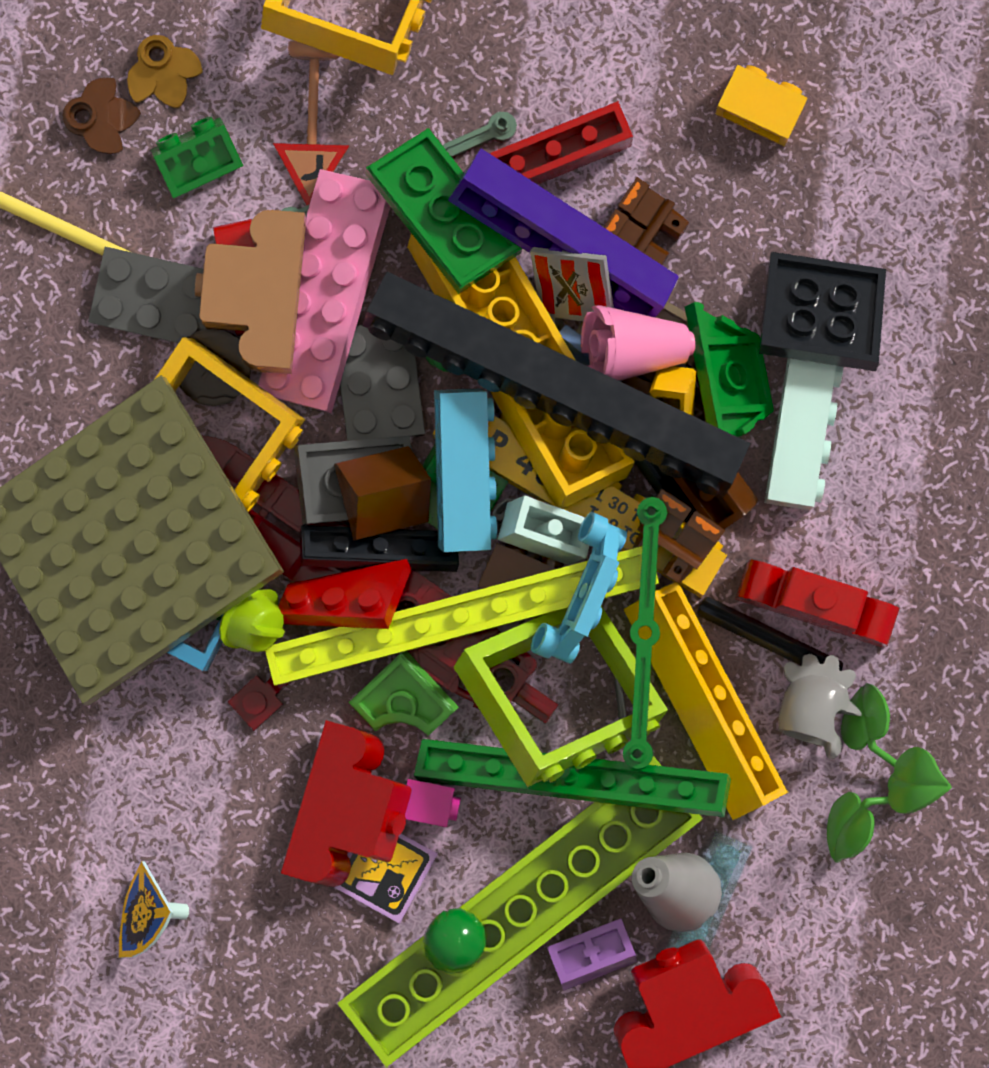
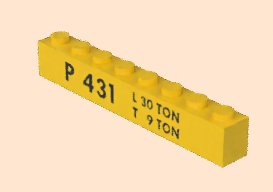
(610, 502)

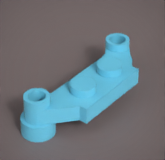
(586, 603)

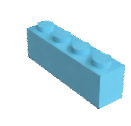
(463, 469)

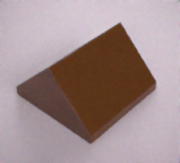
(384, 492)

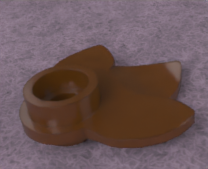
(107, 116)

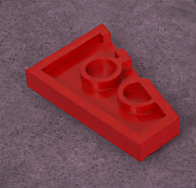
(348, 598)

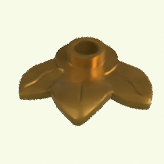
(162, 77)

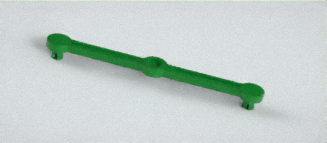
(638, 751)

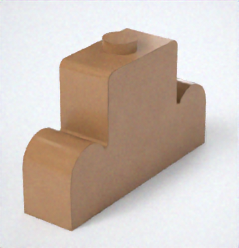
(257, 289)

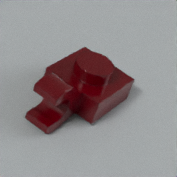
(257, 701)

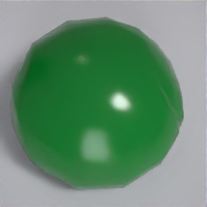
(454, 940)

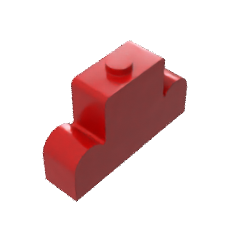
(818, 602)
(345, 809)
(690, 1007)

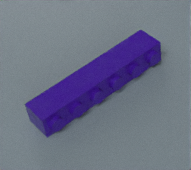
(541, 220)

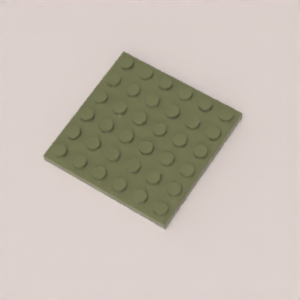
(128, 541)

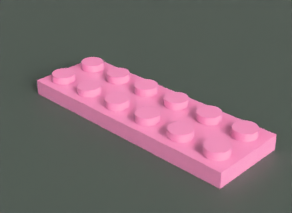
(337, 263)

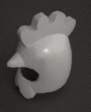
(814, 699)

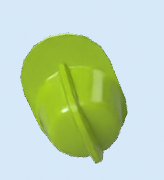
(253, 622)

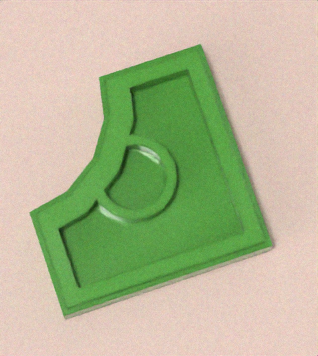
(404, 695)

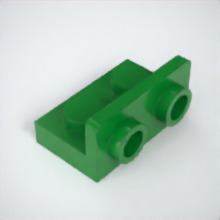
(196, 156)

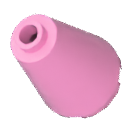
(632, 343)

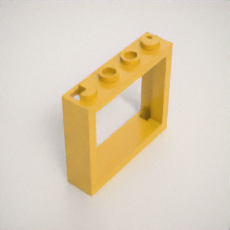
(342, 41)
(285, 435)

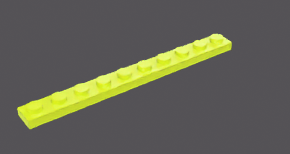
(442, 620)

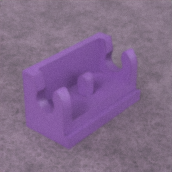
(592, 954)

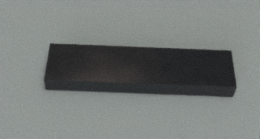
(336, 548)

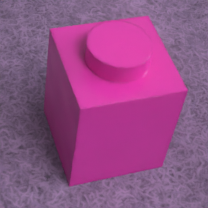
(432, 803)

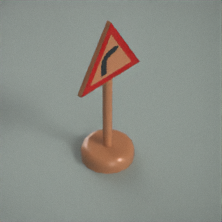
(306, 160)

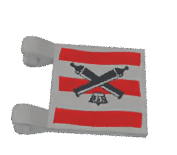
(570, 283)

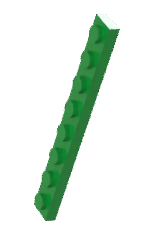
(597, 782)

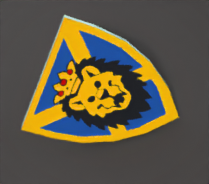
(145, 914)

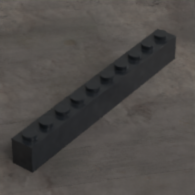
(555, 385)

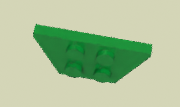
(729, 372)

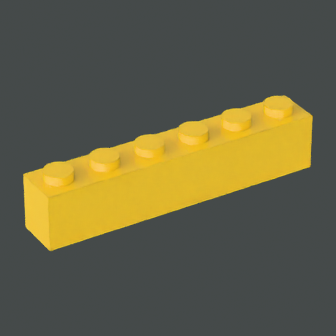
(708, 703)

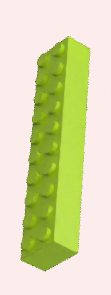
(519, 916)

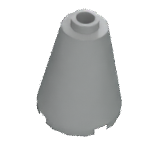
(678, 890)

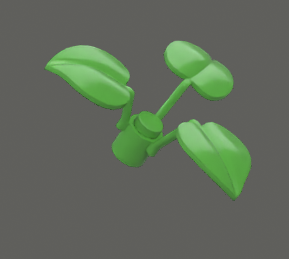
(911, 786)

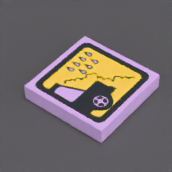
(392, 884)

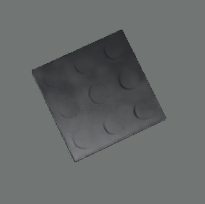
(823, 311)

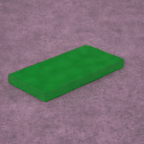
(417, 186)

